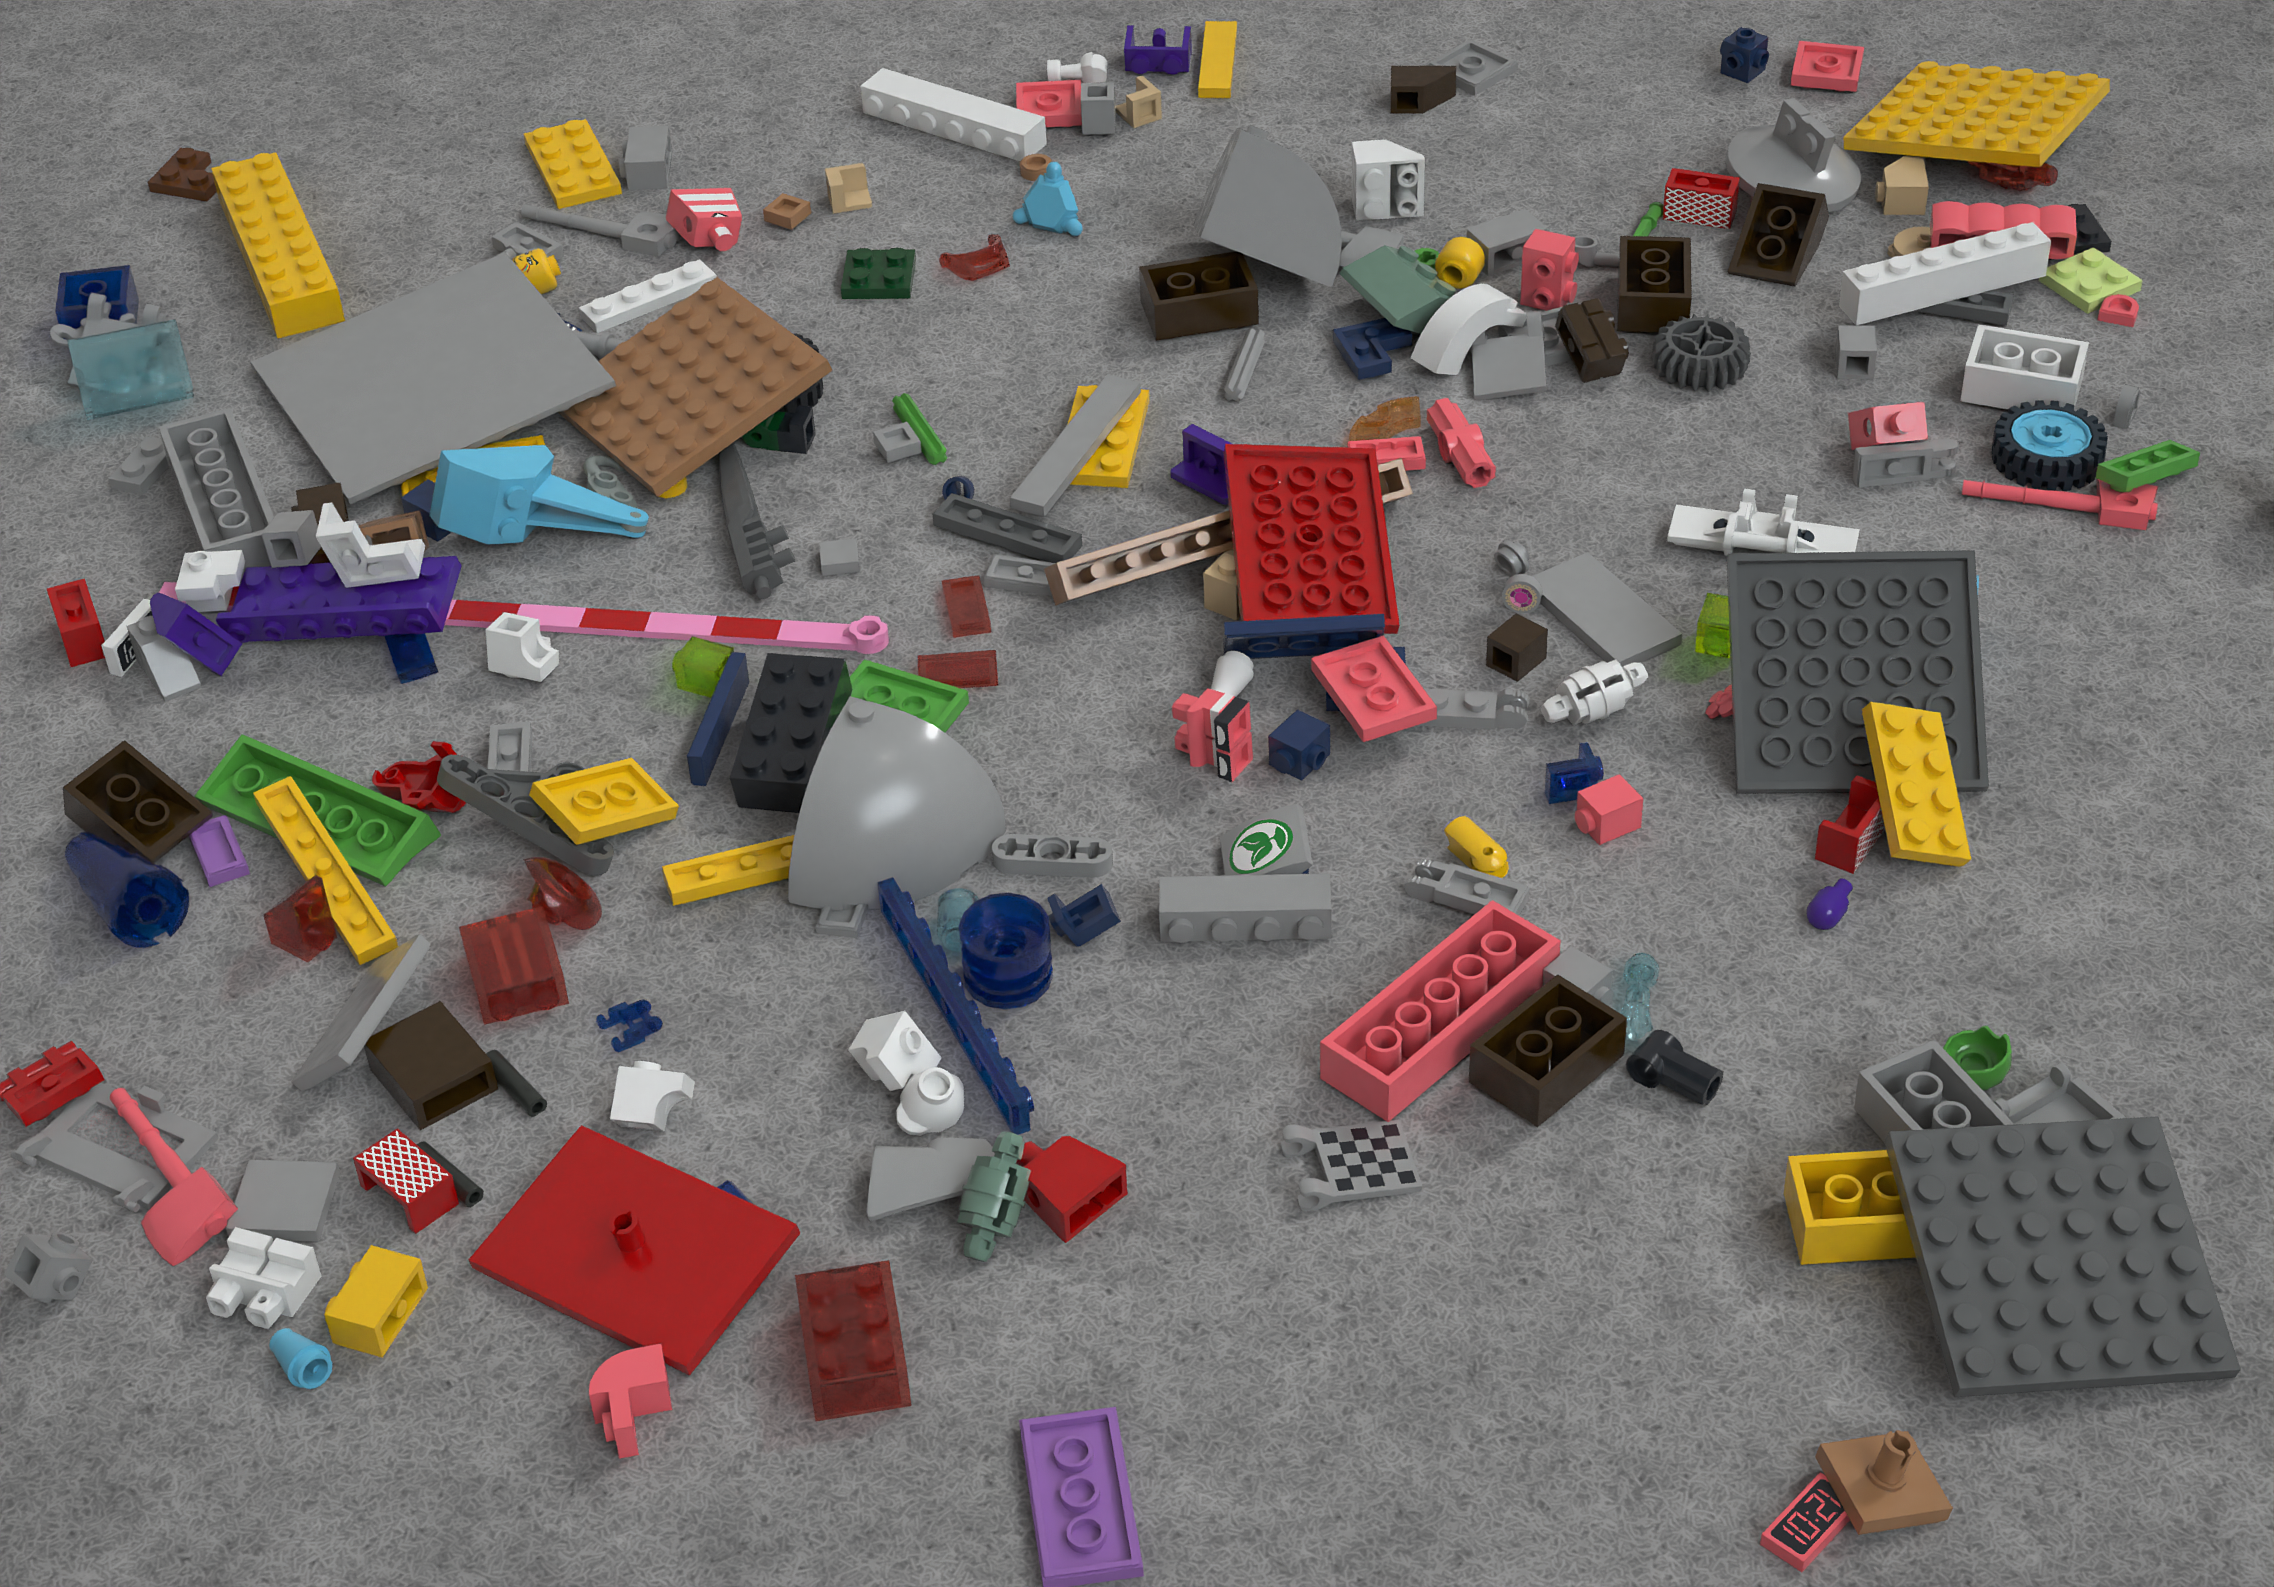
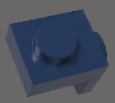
(1084, 916)

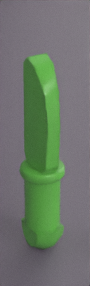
(1649, 221)

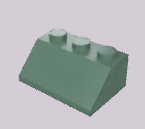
(1399, 286)

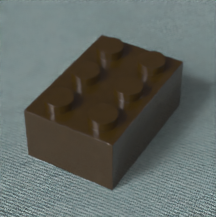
(1653, 282)
(1198, 295)
(1547, 1050)

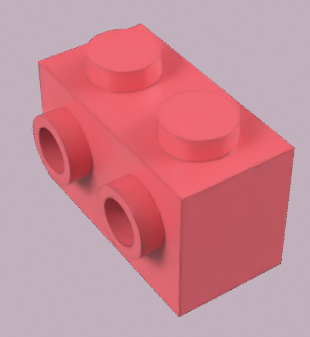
(1548, 270)

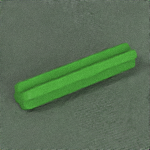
(930, 443)

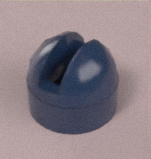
(953, 486)

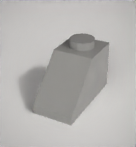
(162, 661)

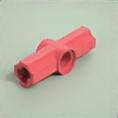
(1461, 443)

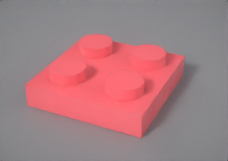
(1827, 66)
(1052, 99)

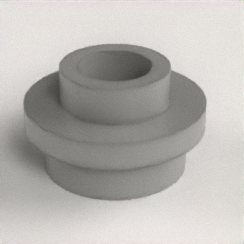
(1512, 557)

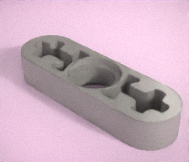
(1040, 845)

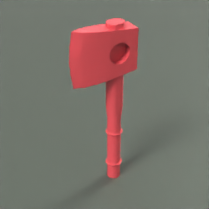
(2113, 507)
(189, 1211)

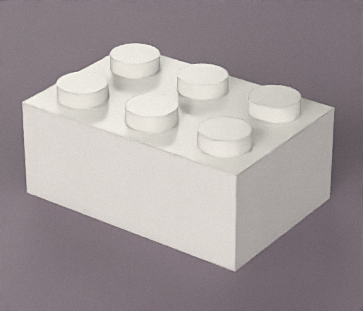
(2022, 367)

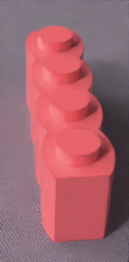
(1957, 221)

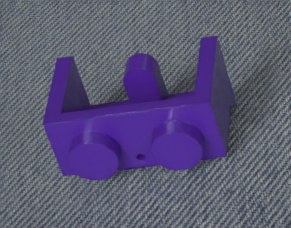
(1157, 57)

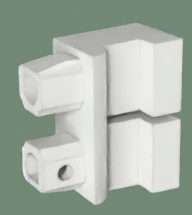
(264, 1276)

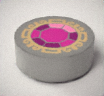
(1522, 593)

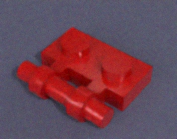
(49, 1083)

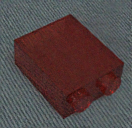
(514, 965)

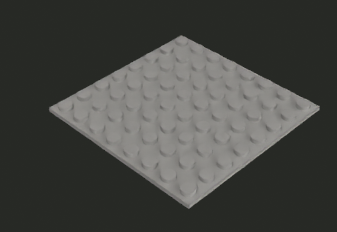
(430, 376)

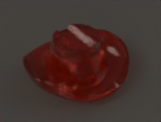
(562, 894)

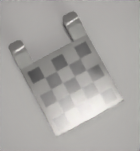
(1355, 1162)

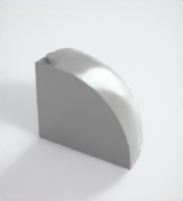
(1271, 208)
(886, 805)

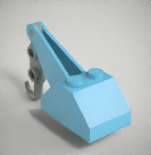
(510, 490)

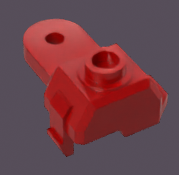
(417, 783)

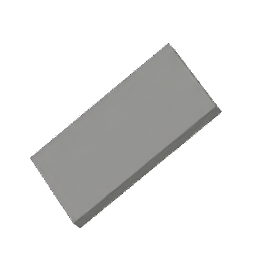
(1605, 612)
(361, 1013)

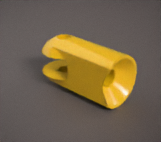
(1476, 847)

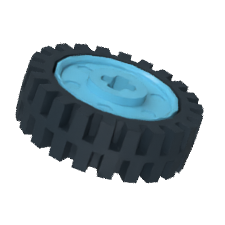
(2049, 445)

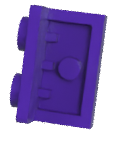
(1203, 463)

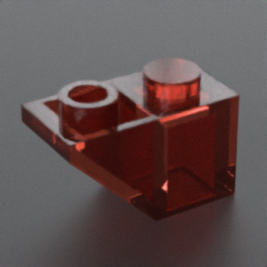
(302, 921)

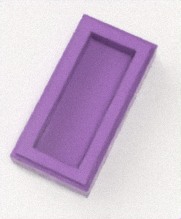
(218, 851)

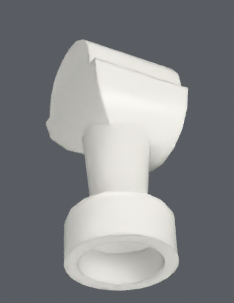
(1089, 70)

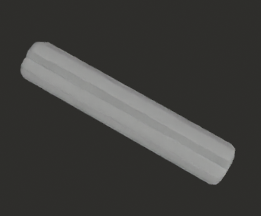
(1244, 365)

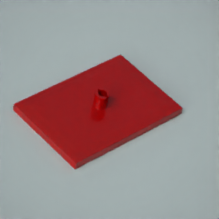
(1309, 533)
(635, 1248)

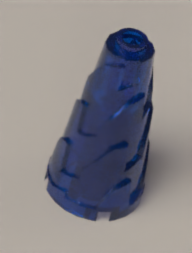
(128, 890)

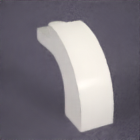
(1459, 323)

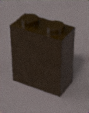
(430, 1065)

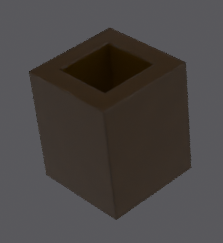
(1516, 647)

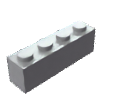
(1245, 907)

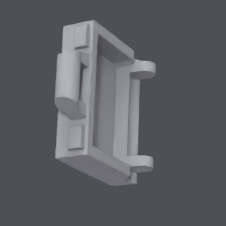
(2057, 1100)

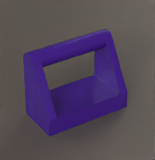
(193, 633)

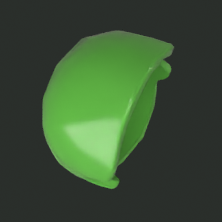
(1981, 1055)

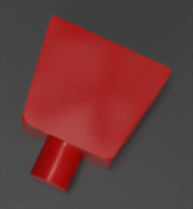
(1071, 1184)

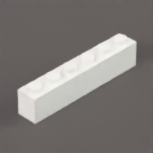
(953, 114)
(1944, 273)

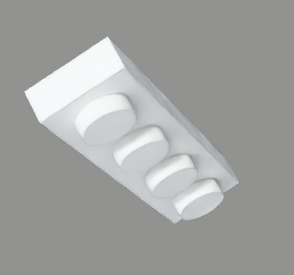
(646, 296)

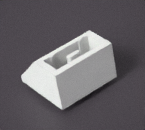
(1386, 180)

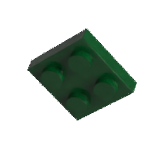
(878, 274)

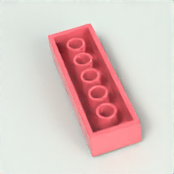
(1436, 1011)

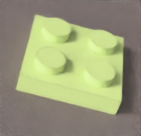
(2090, 279)

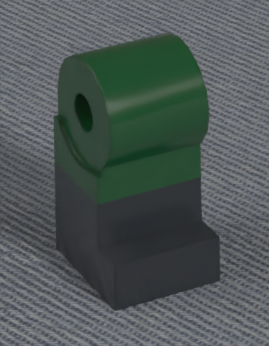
(784, 432)

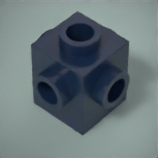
(1744, 54)

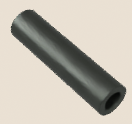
(516, 1085)
(467, 1190)

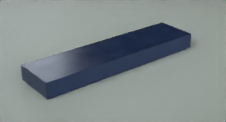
(718, 719)

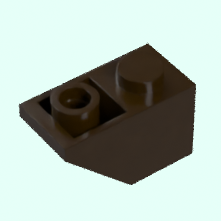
(1421, 88)

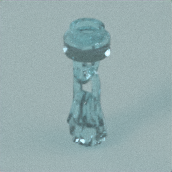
(1639, 972)

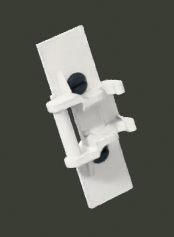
(1757, 530)

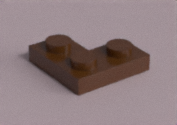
(185, 176)

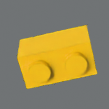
(375, 1301)

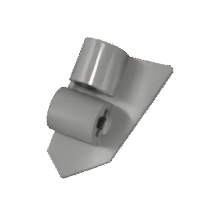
(920, 1175)

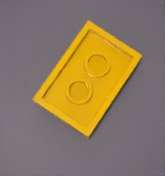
(603, 800)

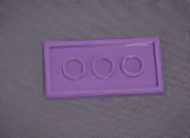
(1080, 1498)

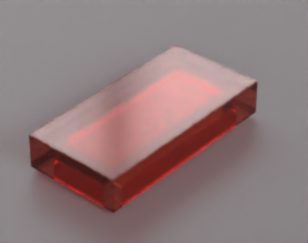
(966, 606)
(961, 668)

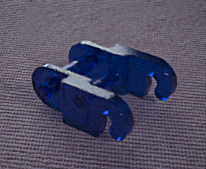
(627, 1014)

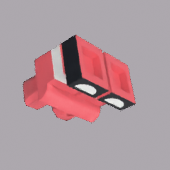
(1215, 731)

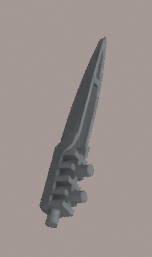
(747, 532)

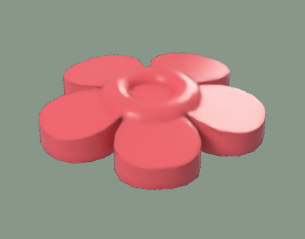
(1720, 704)

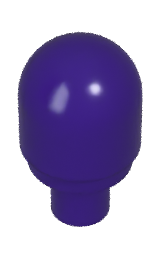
(1829, 905)

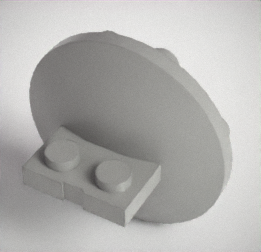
(1795, 156)

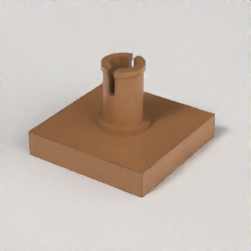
(1883, 1482)

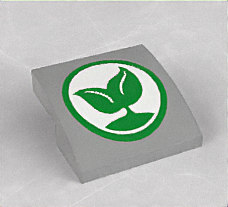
(1268, 844)

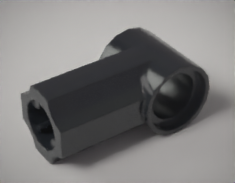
(1664, 1062)

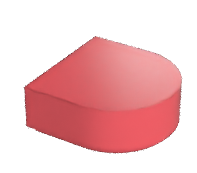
(2119, 310)

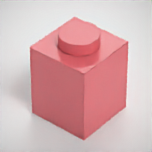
(1609, 809)

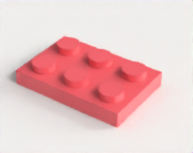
(1373, 688)

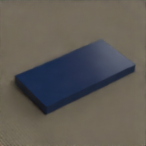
(1300, 635)

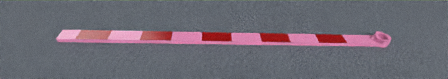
(666, 625)

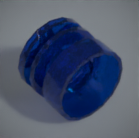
(1006, 950)

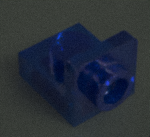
(1568, 777)

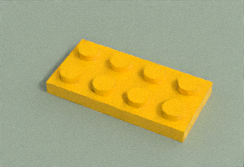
(572, 163)
(1115, 457)
(1916, 784)

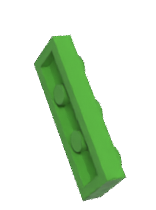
(2147, 465)

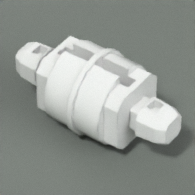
(1591, 684)

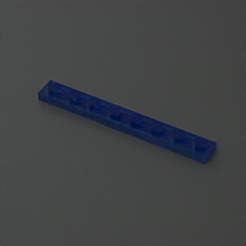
(959, 1013)

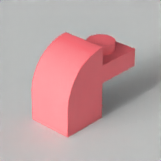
(629, 1387)

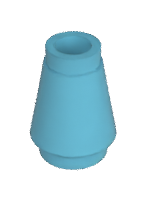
(301, 1358)

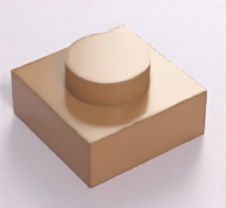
(787, 211)

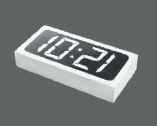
(118, 647)

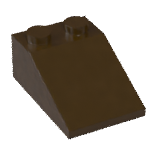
(1779, 234)
(133, 804)

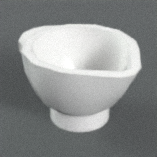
(930, 1102)

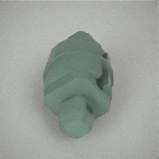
(993, 1196)

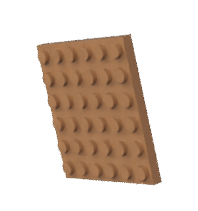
(694, 385)

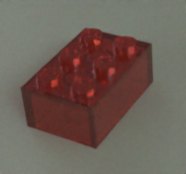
(852, 1341)

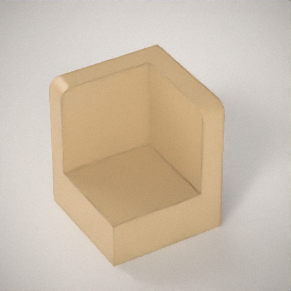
(1141, 106)
(847, 188)

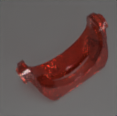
(964, 263)

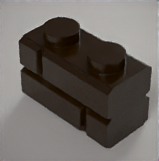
(1591, 340)

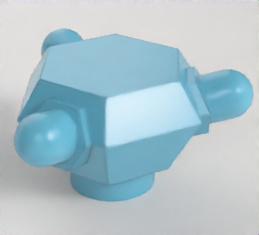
(1050, 204)

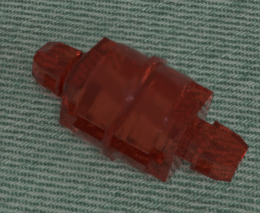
(2016, 176)

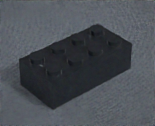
(787, 728)

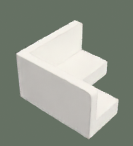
(364, 563)

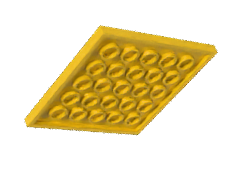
(1978, 114)

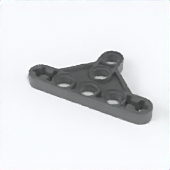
(470, 781)

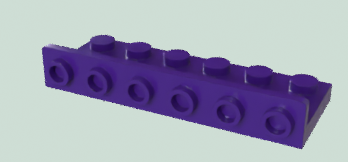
(316, 604)

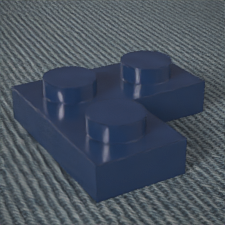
(1366, 346)

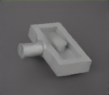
(521, 239)

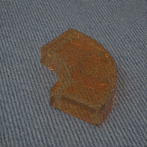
(1388, 420)

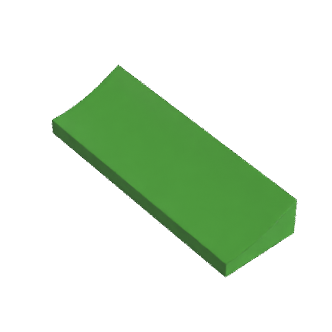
(367, 827)

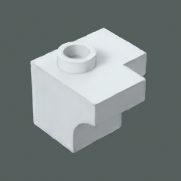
(208, 579)
(519, 649)
(893, 1050)
(647, 1095)

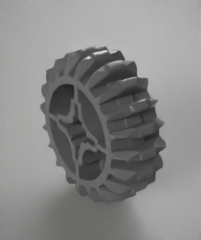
(1701, 352)

